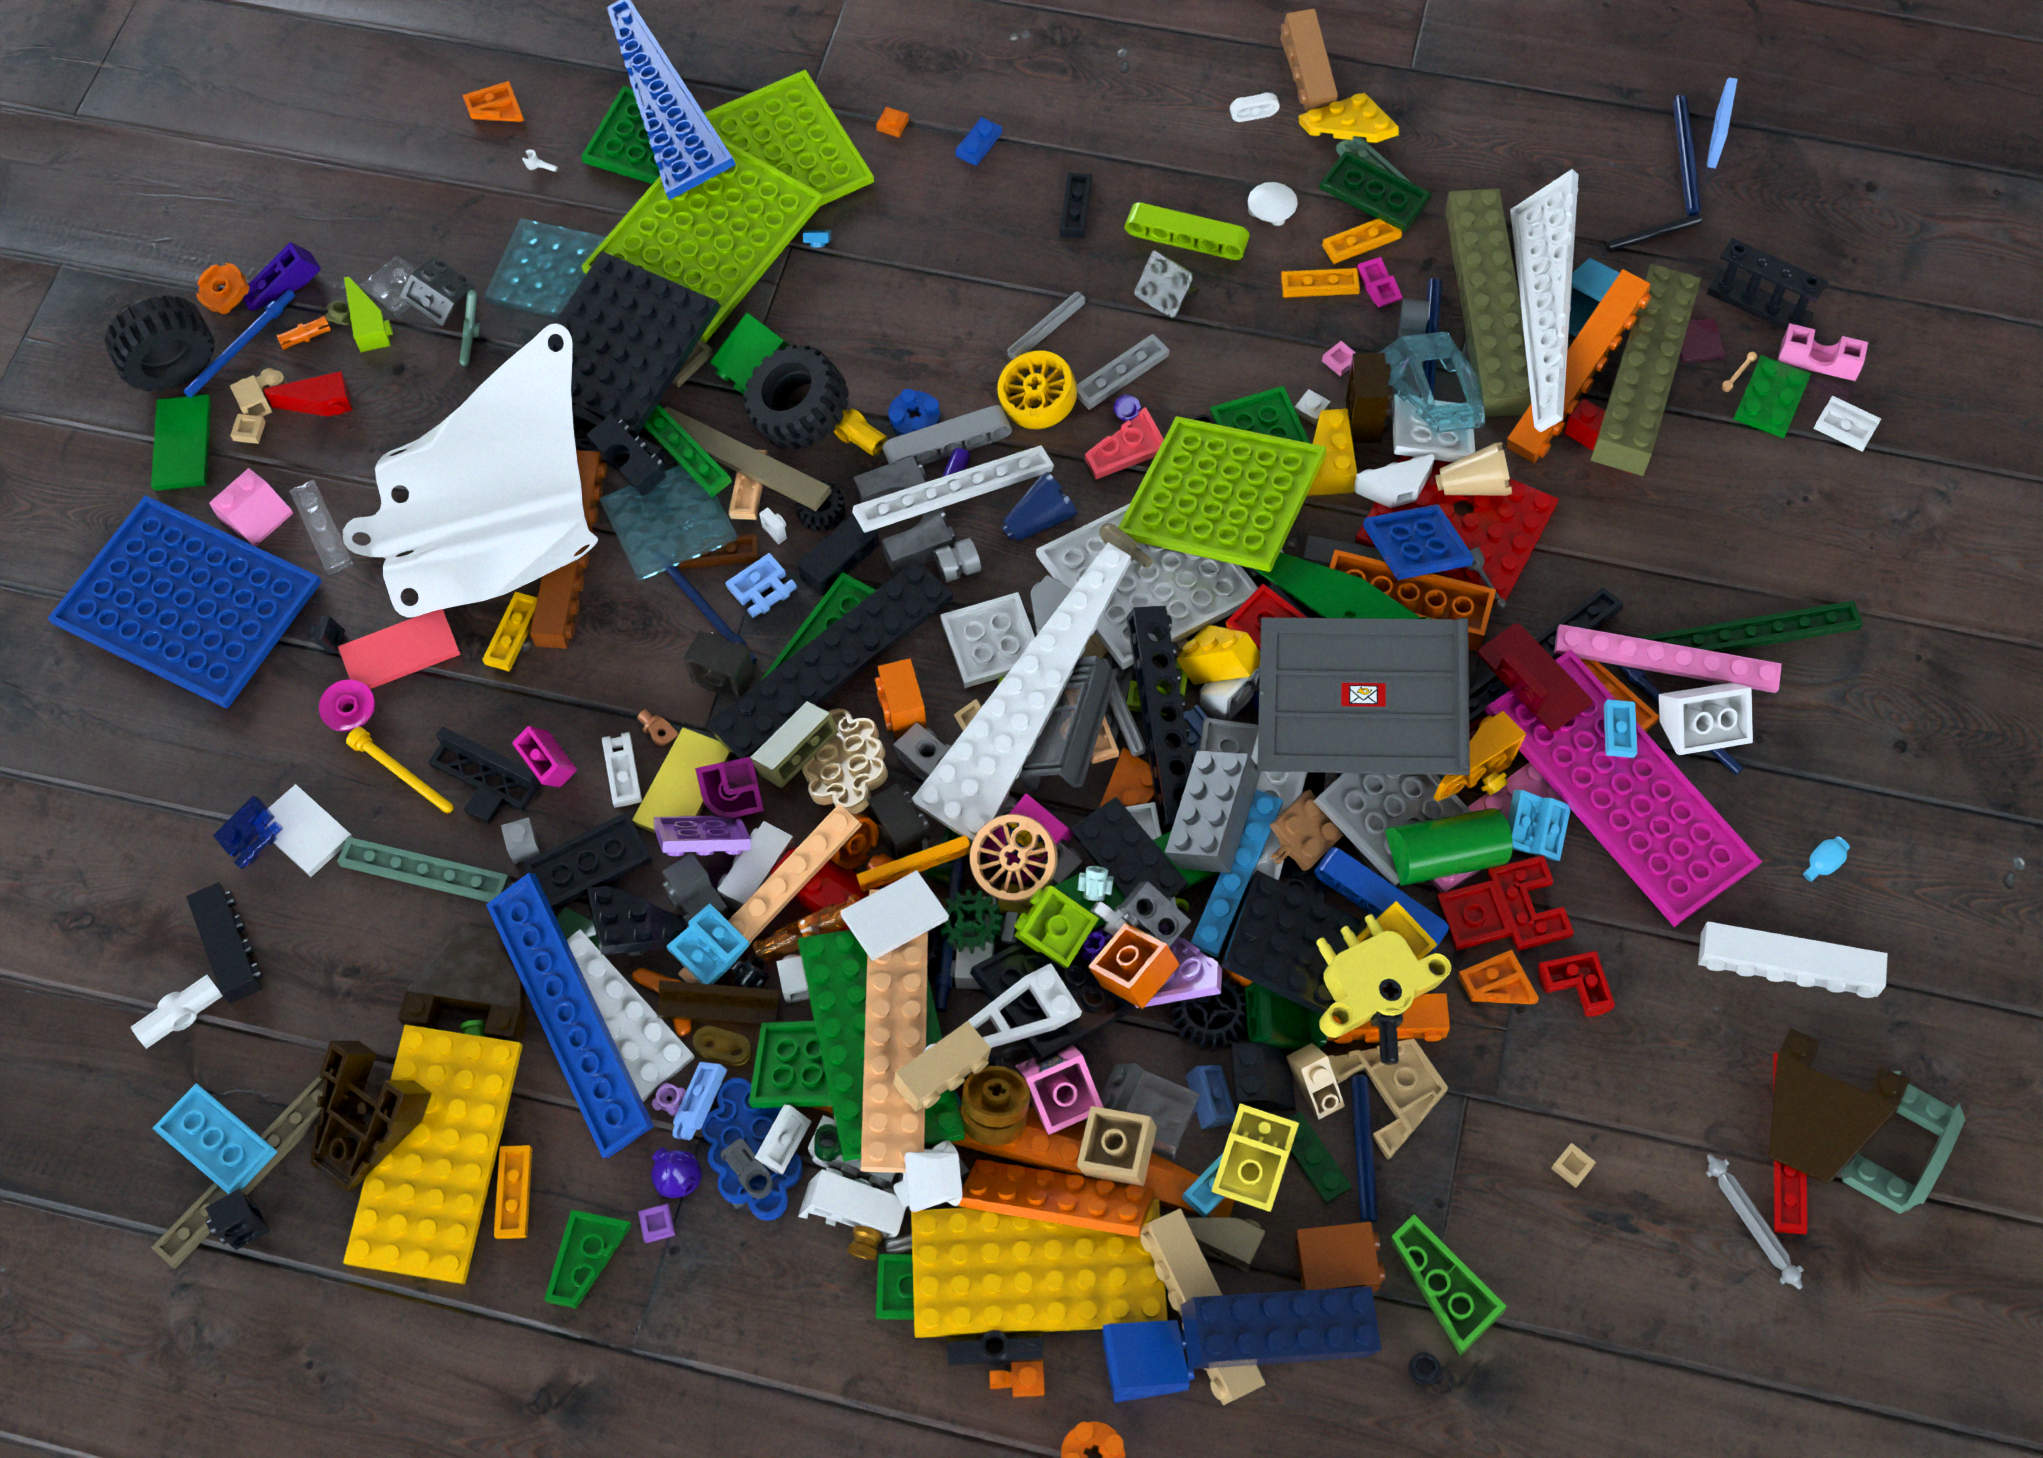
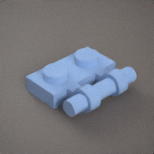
(758, 578)

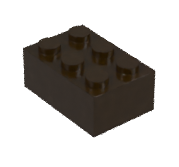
(1368, 397)

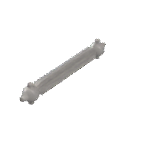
(1755, 1221)

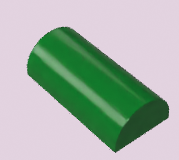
(1450, 845)

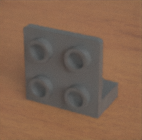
(436, 289)

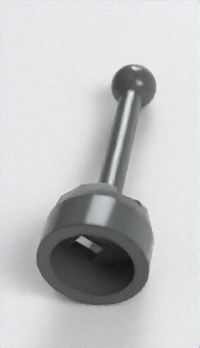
(1477, 564)

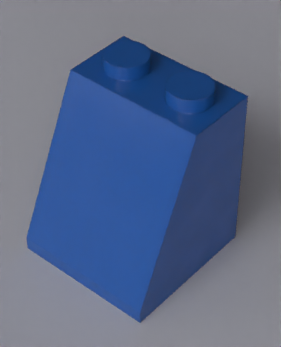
(1145, 1359)

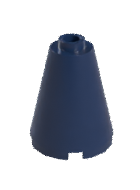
(1038, 509)

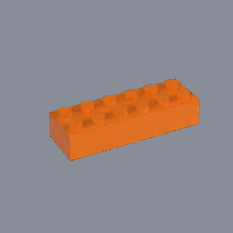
(1425, 594)

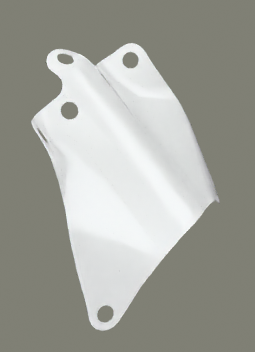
(486, 489)

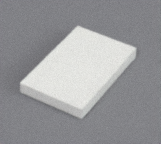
(308, 832)
(894, 915)

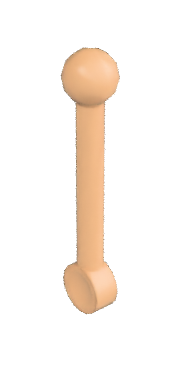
(1728, 385)

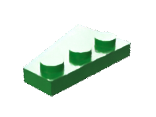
(583, 1255)

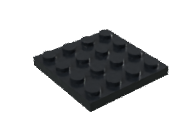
(1278, 941)
(1097, 1004)

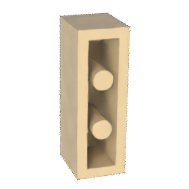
(942, 1067)

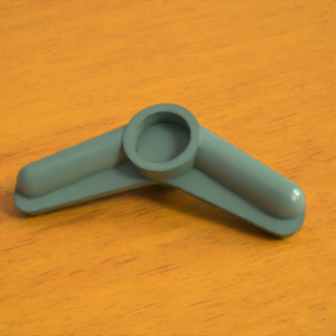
(470, 328)

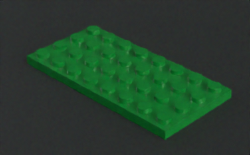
(836, 989)

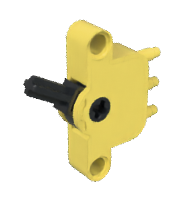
(1376, 984)

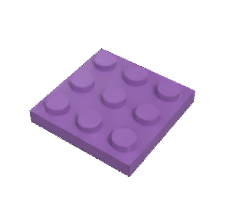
(701, 835)

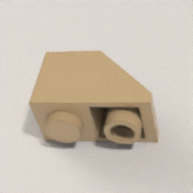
(1316, 1080)

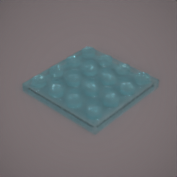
(541, 267)
(667, 524)

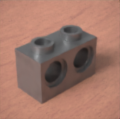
(1157, 908)

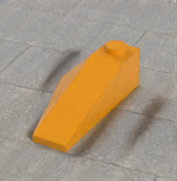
(1490, 751)

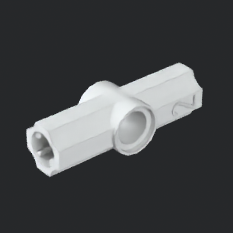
(176, 1011)

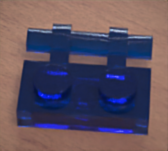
(243, 827)

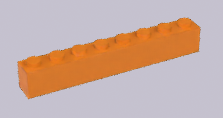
(1585, 358)

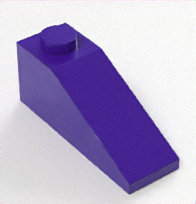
(288, 270)

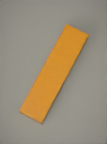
(919, 861)

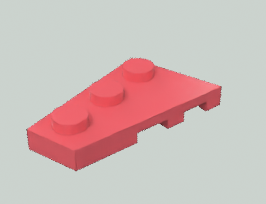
(1129, 446)

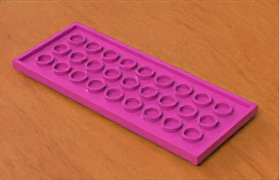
(1634, 806)

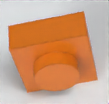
(892, 122)

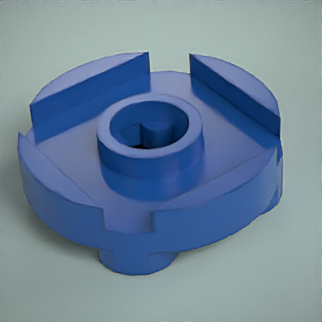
(909, 402)

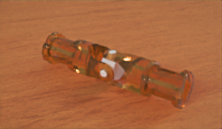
(786, 938)

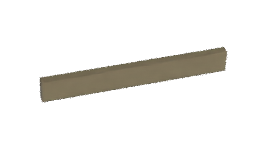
(754, 463)
(282, 1136)

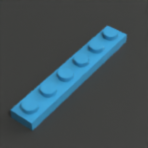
(1232, 886)

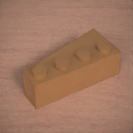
(1308, 59)

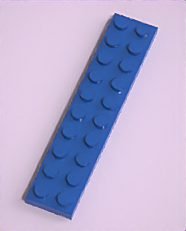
(569, 1016)

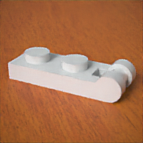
(622, 770)

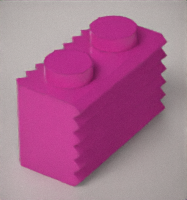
(544, 756)

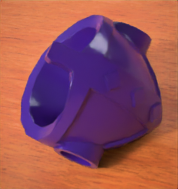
(675, 1173)

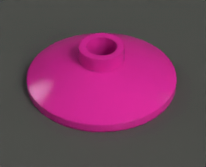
(340, 697)

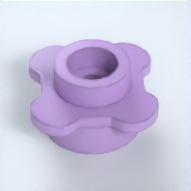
(668, 1090)

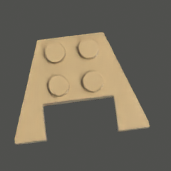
(1407, 1087)

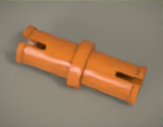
(303, 332)

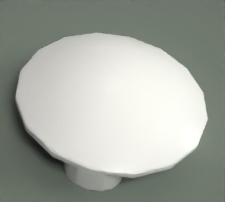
(1272, 202)

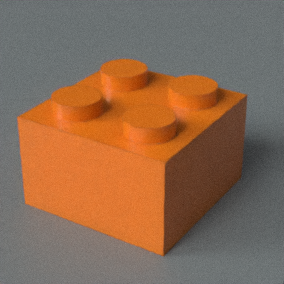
(900, 697)
(1134, 965)

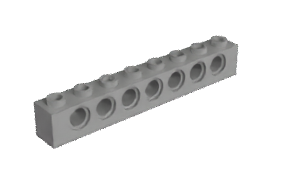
(920, 741)

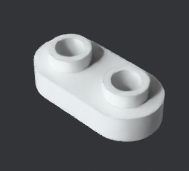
(1254, 107)

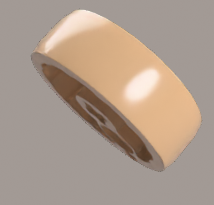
(1025, 824)

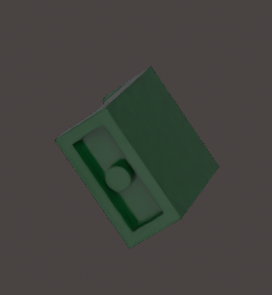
(1280, 1020)

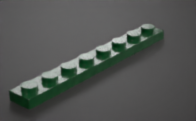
(1766, 629)

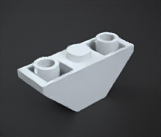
(1396, 482)

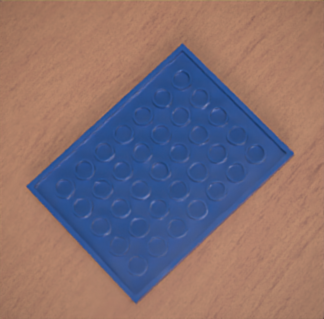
(185, 601)

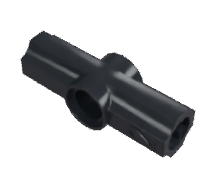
(972, 1348)

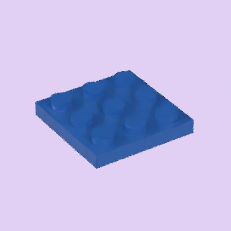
(1418, 542)

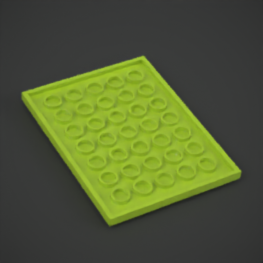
(716, 233)

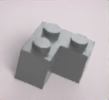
(691, 888)

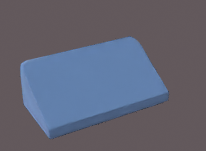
(1215, 1102)

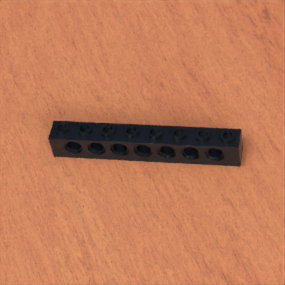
(1153, 703)

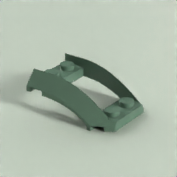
(1888, 1187)

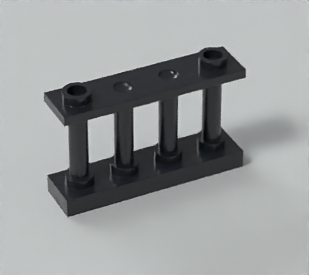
(1758, 301)

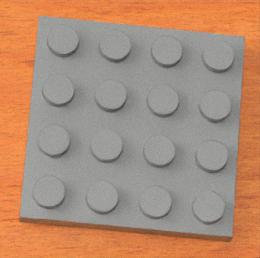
(1372, 802)

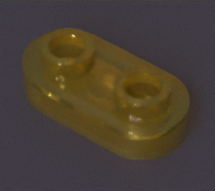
(723, 1045)

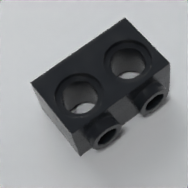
(236, 1220)

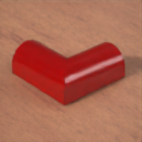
(1585, 974)

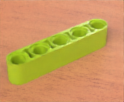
(1187, 231)

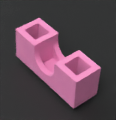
(1838, 360)

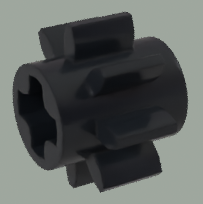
(750, 972)

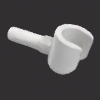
(533, 162)

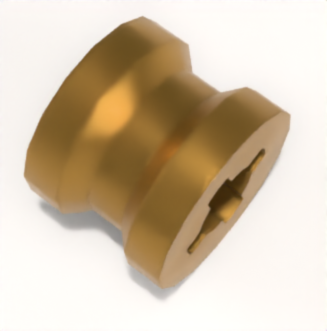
(865, 1242)

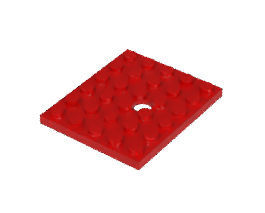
(1500, 526)

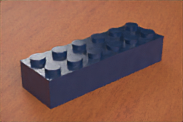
(1280, 1327)

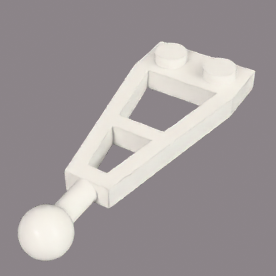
(1049, 993)

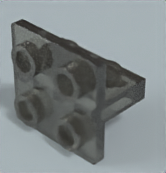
(1165, 285)

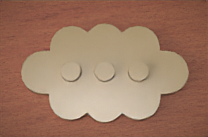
(847, 764)

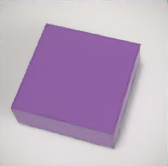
(656, 1223)

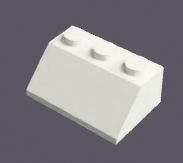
(1228, 697)
(1707, 717)

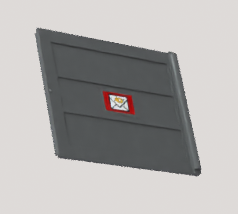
(1364, 696)

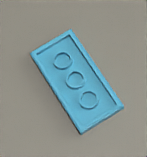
(214, 1140)

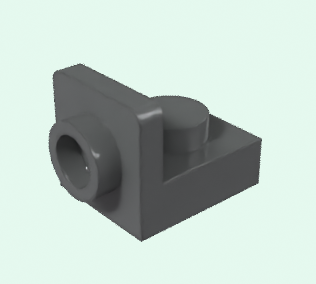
(1008, 930)

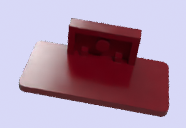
(1535, 677)

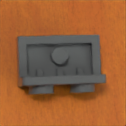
(1120, 1086)

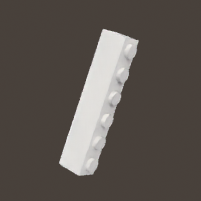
(1793, 959)

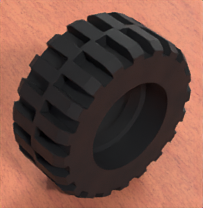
(159, 343)
(781, 376)

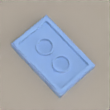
(1721, 122)

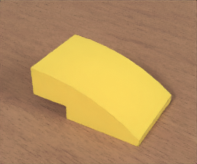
(1255, 1157)

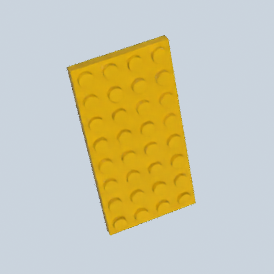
(430, 1191)
(1027, 1275)

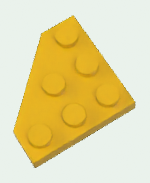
(1350, 118)

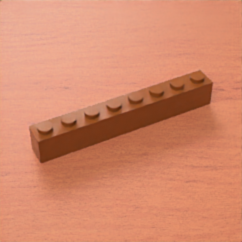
(560, 589)

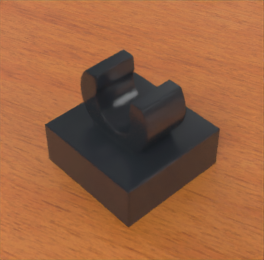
(327, 634)

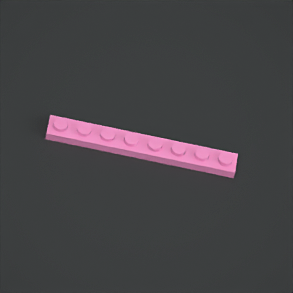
(1668, 658)

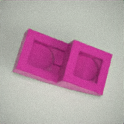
(1378, 283)

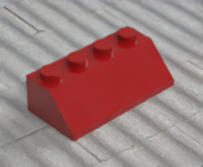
(827, 887)

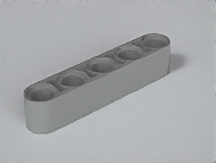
(940, 439)

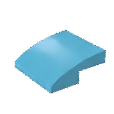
(1538, 824)
(708, 946)

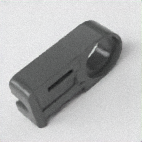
(747, 1167)

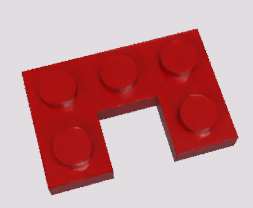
(1529, 928)

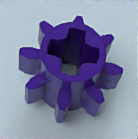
(1095, 943)

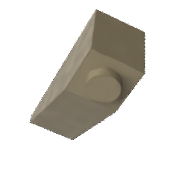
(1228, 1239)

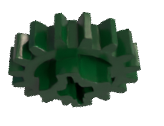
(971, 933)

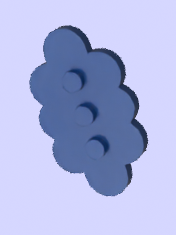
(738, 1120)

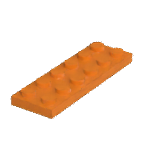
(1057, 1197)

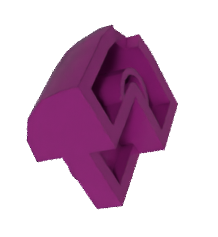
(730, 788)

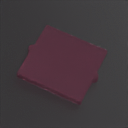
(1702, 342)

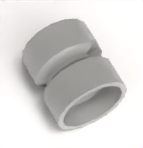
(957, 560)

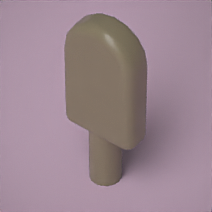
(1111, 534)

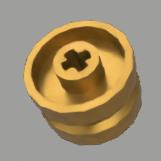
(995, 1105)

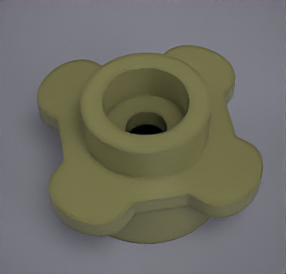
(338, 313)

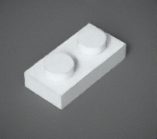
(783, 1139)

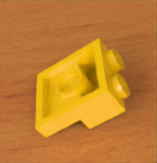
(1399, 921)

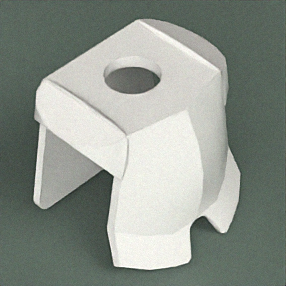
(930, 1178)

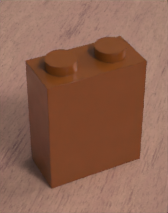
(1339, 1257)

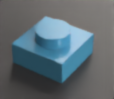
(817, 238)

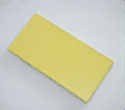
(676, 784)

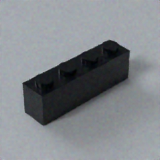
(224, 942)

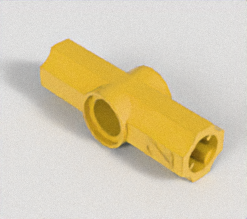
(857, 430)

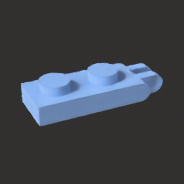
(698, 1099)

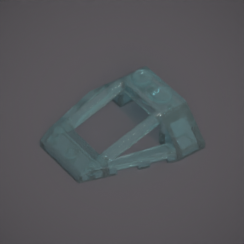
(1433, 346)

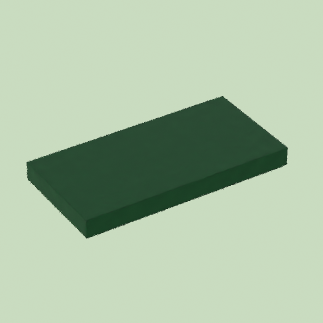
(1375, 191)

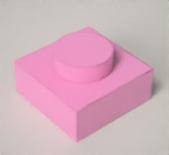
(1339, 358)

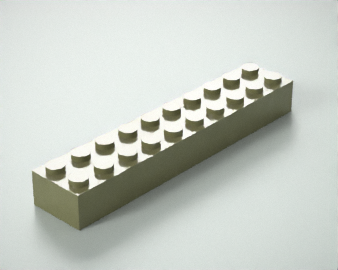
(1489, 300)
(1646, 372)

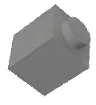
(520, 840)

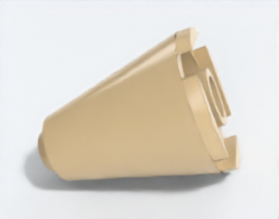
(1477, 474)

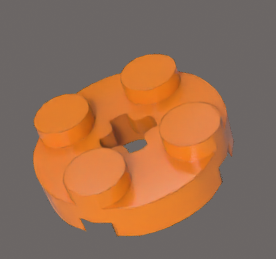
(230, 296)
(1090, 1435)

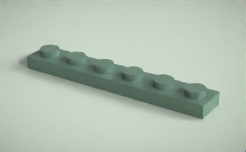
(422, 870)

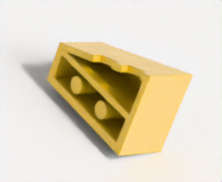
(1339, 466)
(1219, 655)

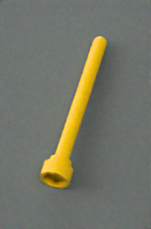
(360, 740)

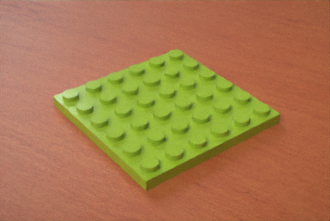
(795, 133)
(1222, 493)

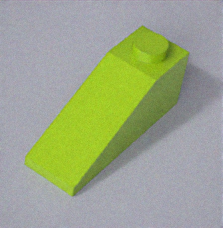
(367, 321)

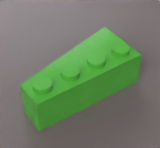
(1451, 1289)

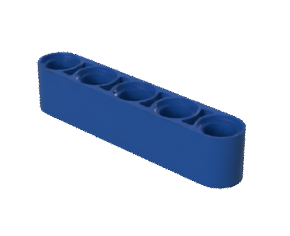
(1373, 892)

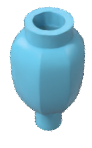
(1827, 858)

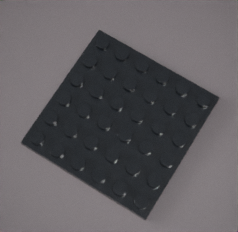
(629, 338)

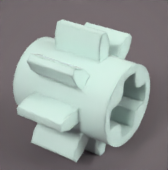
(1095, 883)

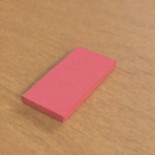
(400, 649)

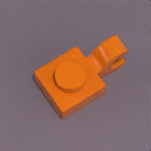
(1024, 1379)

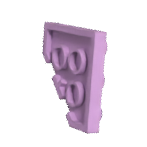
(1193, 978)

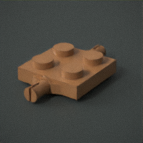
(1304, 832)

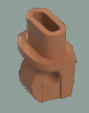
(656, 724)

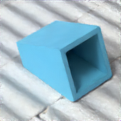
(1588, 288)

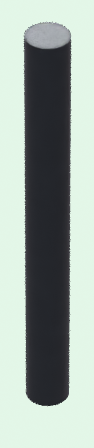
(1653, 232)

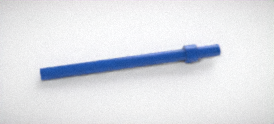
(273, 310)

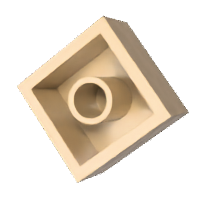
(1117, 1146)

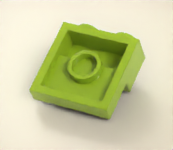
(1055, 925)

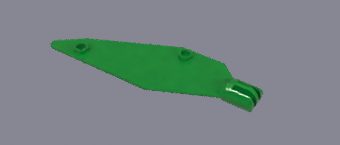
(1333, 592)

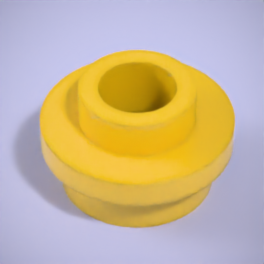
(1494, 782)

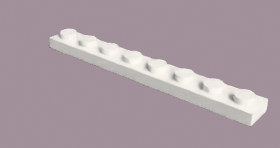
(952, 488)

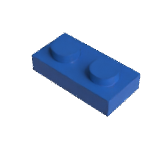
(978, 141)

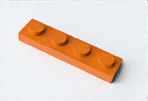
(1644, 714)

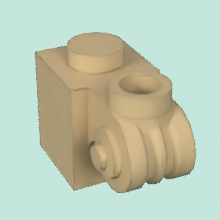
(251, 393)

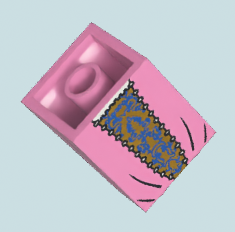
(1060, 1088)

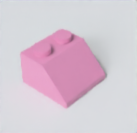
(250, 508)

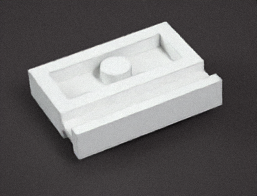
(1847, 423)

